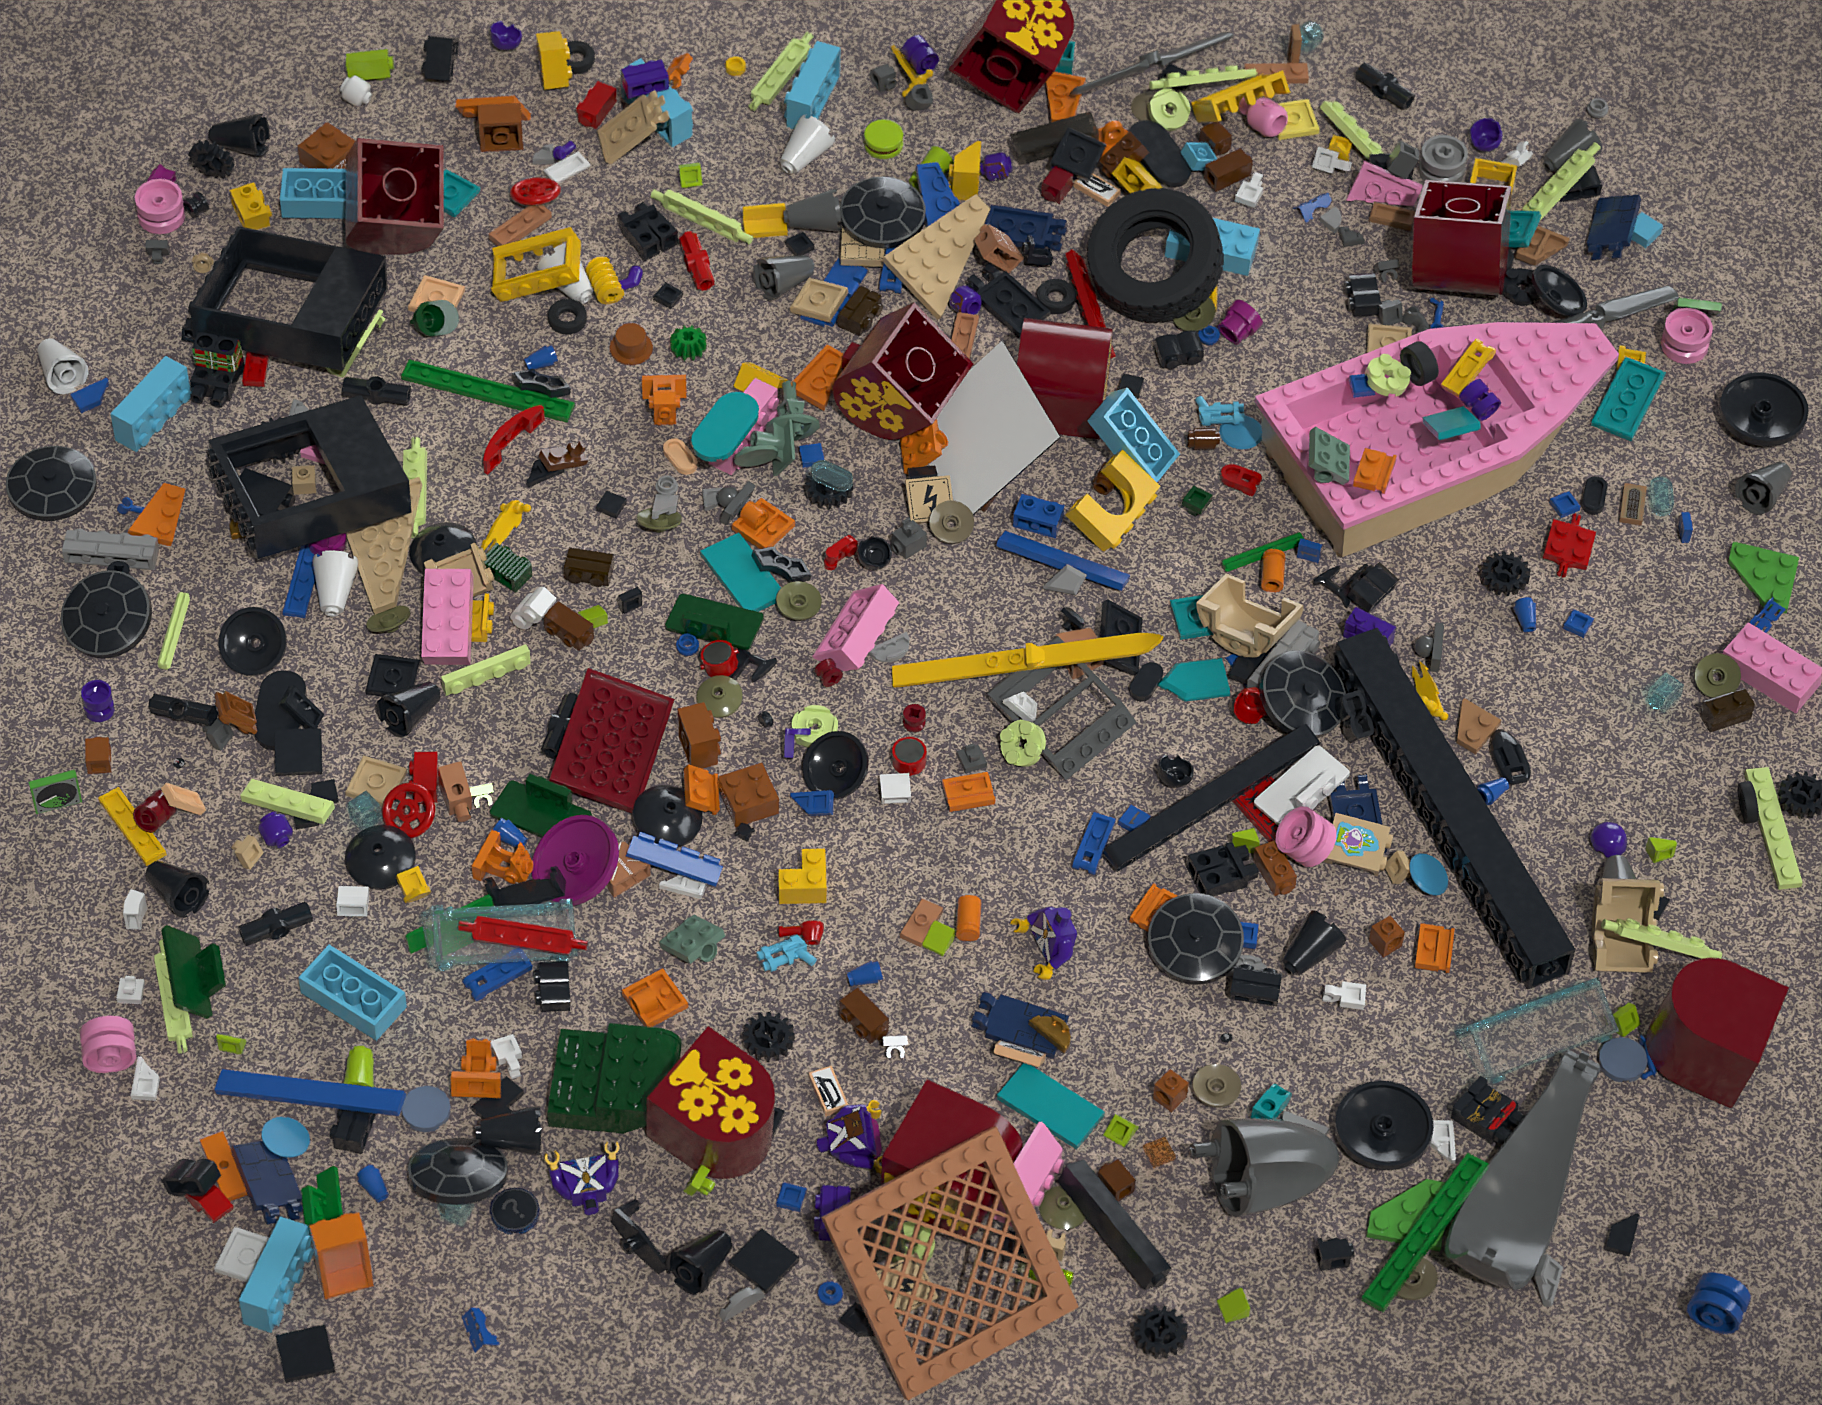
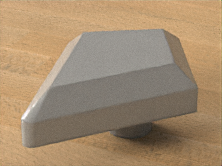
(1066, 580)

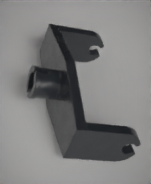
(528, 892)
(636, 1238)

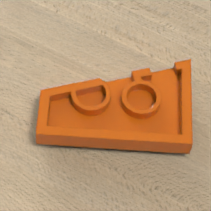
(1058, 93)
(469, 106)
(818, 377)
(160, 515)

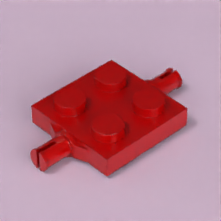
(1569, 545)

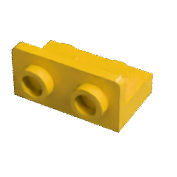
(480, 619)

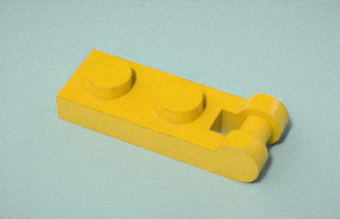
(1468, 367)

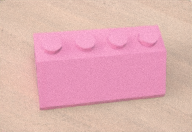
(857, 627)
(1037, 1165)

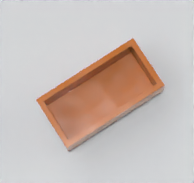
(341, 1255)

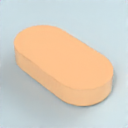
(680, 456)

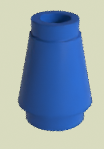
(541, 358)
(1526, 613)
(1493, 790)
(510, 833)
(865, 974)
(373, 1183)

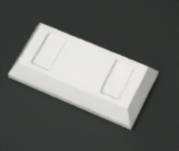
(567, 168)

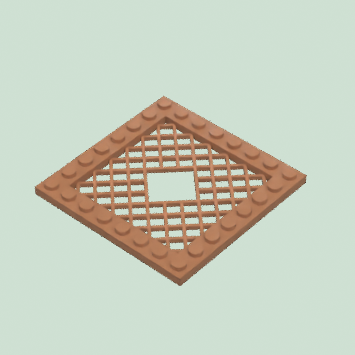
(880, 1312)

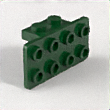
(714, 621)
(535, 805)
(192, 972)

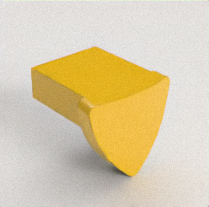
(1341, 145)
(1633, 354)
(412, 885)

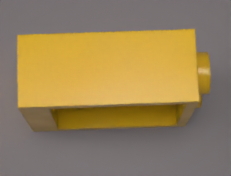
(1486, 169)

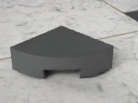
(1350, 237)

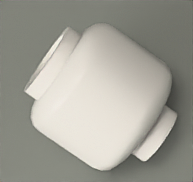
(356, 91)

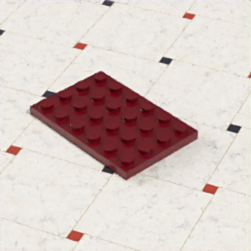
(611, 740)

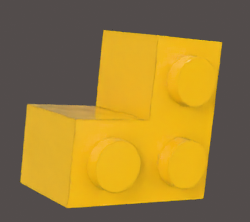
(553, 59)
(804, 884)

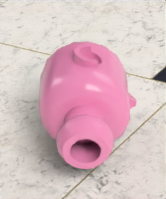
(1265, 116)

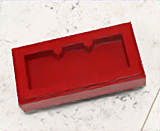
(255, 369)

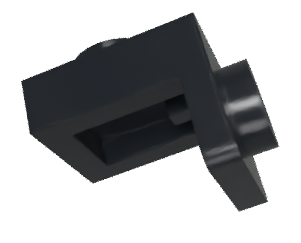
(1036, 256)

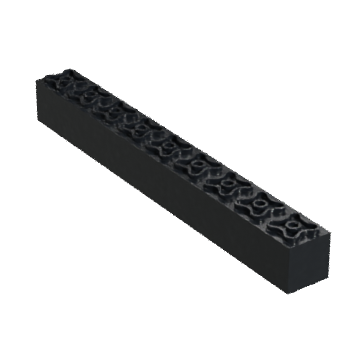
(1455, 812)

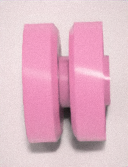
(159, 206)
(1686, 335)
(1306, 836)
(107, 1044)

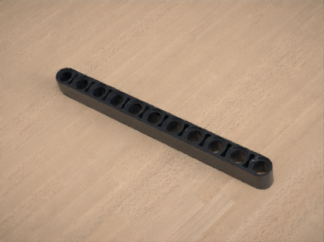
(1211, 798)

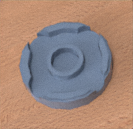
(1622, 1059)
(426, 1108)

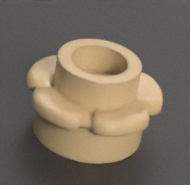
(202, 267)

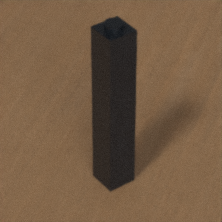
(1114, 1225)

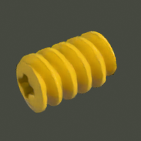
(604, 280)

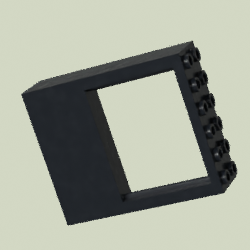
(332, 316)
(355, 454)

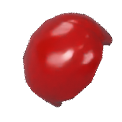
(1248, 706)

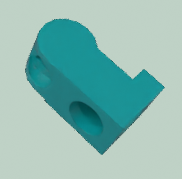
(1271, 1103)

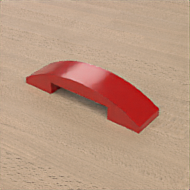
(525, 420)

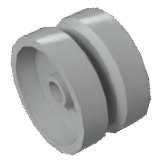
(1443, 159)

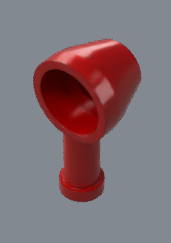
(810, 930)

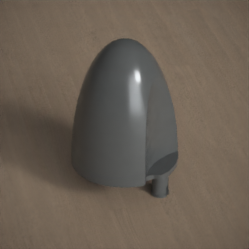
(1266, 1163)

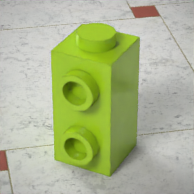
(370, 64)

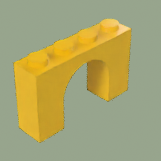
(1137, 490)

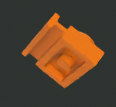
(1374, 470)
(701, 789)
(968, 791)
(1149, 905)
(1434, 948)

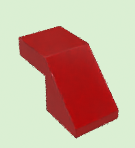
(213, 1203)

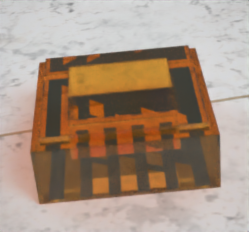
(1159, 1152)

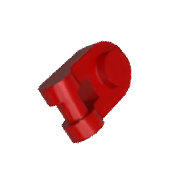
(1233, 476)
(845, 547)

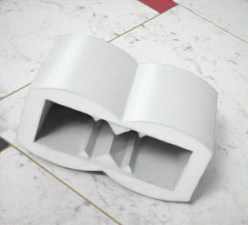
(533, 608)

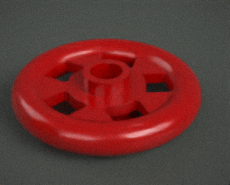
(535, 191)
(421, 795)

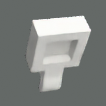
(1519, 155)
(1328, 160)
(1250, 192)
(1349, 994)
(508, 1052)

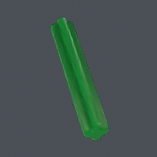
(1257, 553)

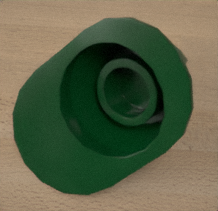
(435, 318)

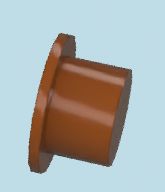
(631, 345)

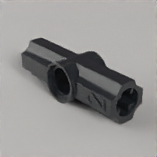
(1385, 86)
(376, 390)
(193, 711)
(558, 725)
(275, 923)

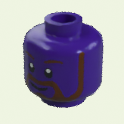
(996, 166)
(965, 300)

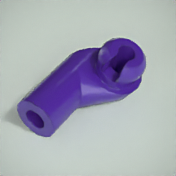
(561, 152)
(633, 279)

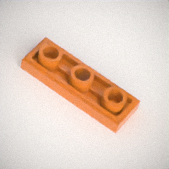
(218, 1150)

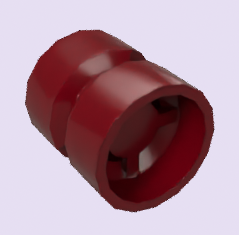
(153, 812)

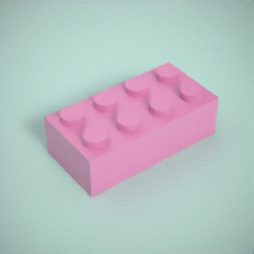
(768, 402)
(447, 616)
(1774, 667)

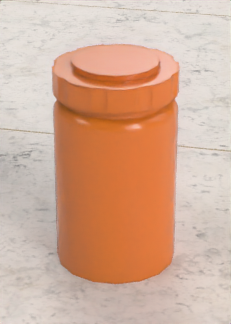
(1273, 570)
(968, 918)

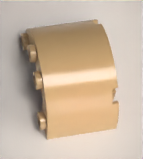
(1242, 624)
(1624, 900)

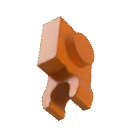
(678, 68)

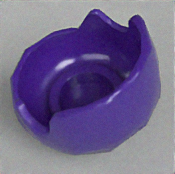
(505, 37)
(1486, 134)
(1609, 839)

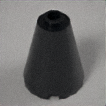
(242, 134)
(407, 707)
(178, 887)
(1312, 944)
(512, 1131)
(699, 1261)

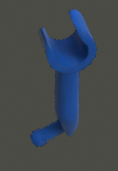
(1438, 313)
(128, 507)
(1652, 1069)

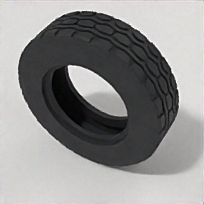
(1144, 212)

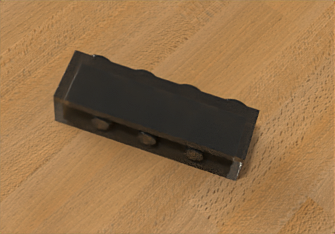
(1044, 139)

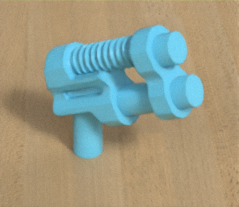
(1212, 414)
(791, 949)

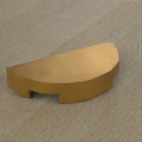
(1053, 1030)

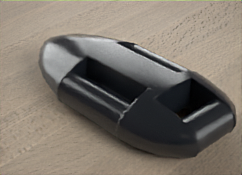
(1509, 757)

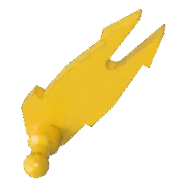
(921, 79)
(508, 519)
(1428, 692)

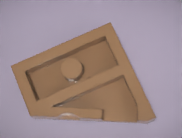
(1542, 246)
(1475, 726)

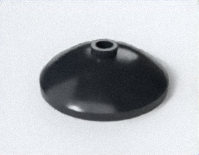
(1558, 291)
(439, 543)
(238, 639)
(826, 758)
(655, 819)
(379, 868)

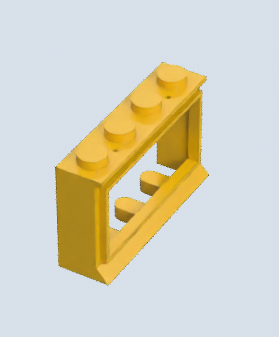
(1209, 107)
(538, 280)

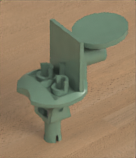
(780, 433)

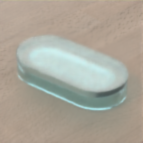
(832, 475)
(1661, 496)

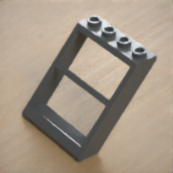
(1090, 741)

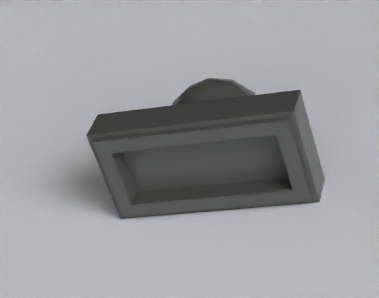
(733, 500)
(1431, 646)

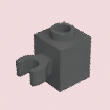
(1402, 159)
(908, 539)

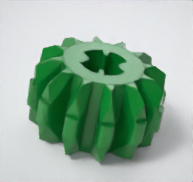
(688, 342)

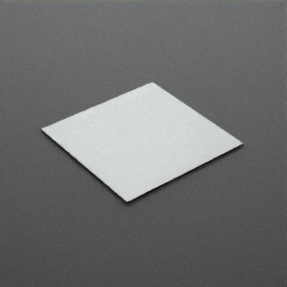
(991, 430)

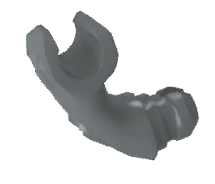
(1414, 317)

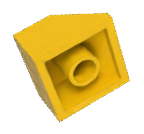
(966, 172)

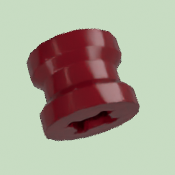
(828, 672)
(912, 723)

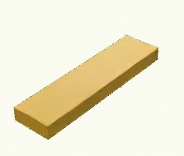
(121, 813)

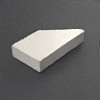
(1023, 706)
(684, 886)
(145, 1082)
(1443, 1139)

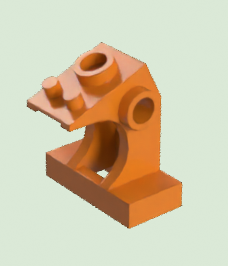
(664, 401)
(493, 855)
(477, 1078)

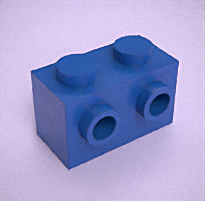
(1038, 516)

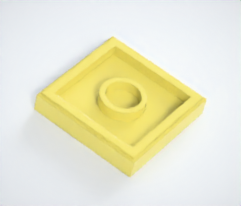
(1300, 120)

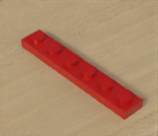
(1086, 293)

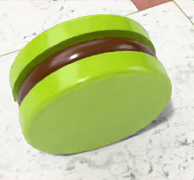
(883, 139)

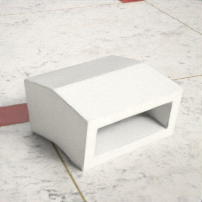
(895, 788)
(352, 901)
(134, 909)

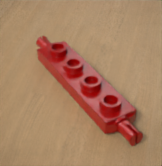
(523, 935)

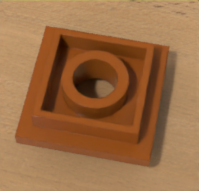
(236, 711)

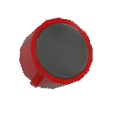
(719, 658)
(909, 755)

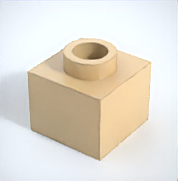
(304, 479)

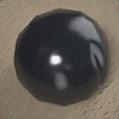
(874, 553)
(1175, 771)

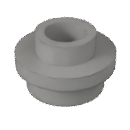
(1597, 108)
(666, 481)

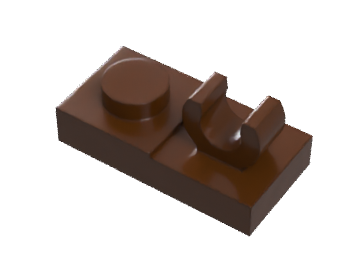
(564, 457)

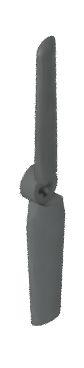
(1153, 57)
(1624, 306)

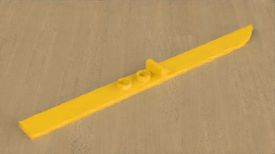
(1024, 659)

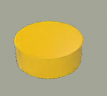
(735, 66)

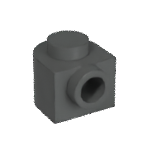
(883, 77)
(919, 97)

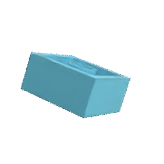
(1197, 155)
(1646, 230)

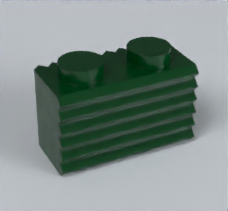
(507, 567)

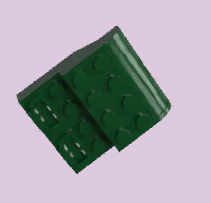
(607, 1077)

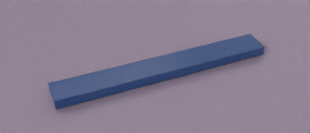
(310, 1092)

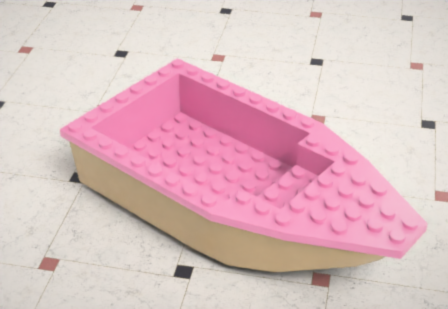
(1535, 373)

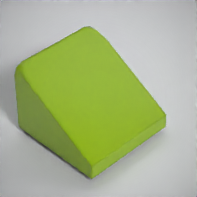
(595, 615)
(1246, 837)
(1660, 849)
(939, 938)
(230, 1043)
(1120, 1130)
(1234, 1306)

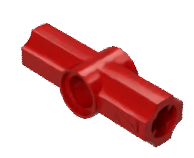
(696, 260)

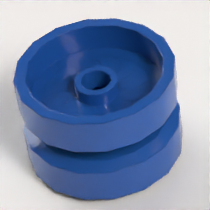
(1718, 1303)

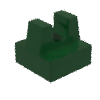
(1197, 501)

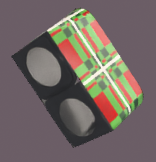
(220, 360)

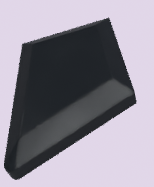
(1073, 618)

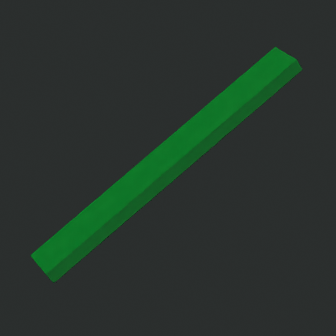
(486, 390)
(1425, 1232)

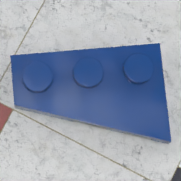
(935, 192)

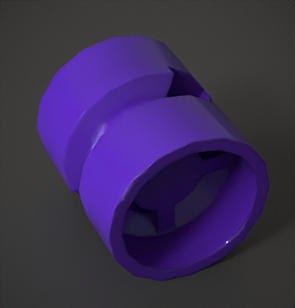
(920, 54)
(1482, 402)
(97, 701)

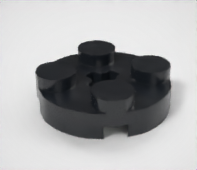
(1513, 292)

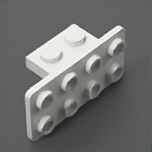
(1302, 785)

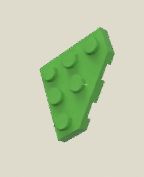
(1765, 572)
(1398, 1216)

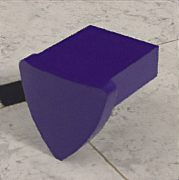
(790, 737)

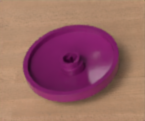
(583, 852)

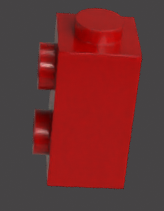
(596, 105)
(425, 772)

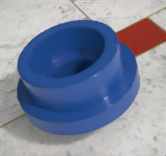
(1209, 335)
(687, 639)
(830, 1299)

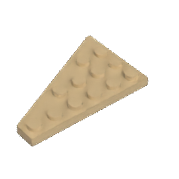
(937, 255)
(383, 553)

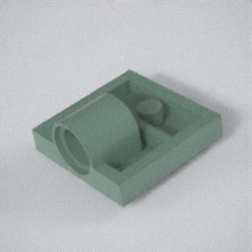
(1328, 457)
(693, 940)

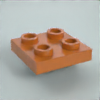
(922, 446)
(762, 524)
(655, 998)

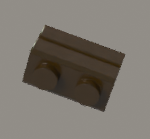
(860, 311)
(588, 567)
(1727, 710)

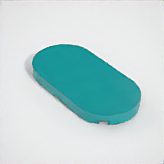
(725, 426)

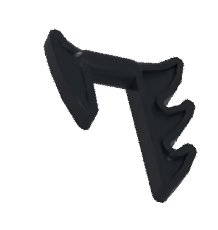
(1343, 591)
(745, 657)

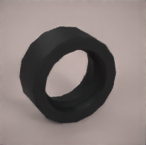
(1421, 362)

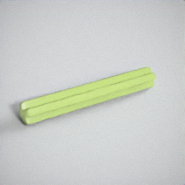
(173, 630)

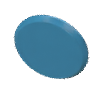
(1242, 436)
(1428, 874)
(285, 1137)

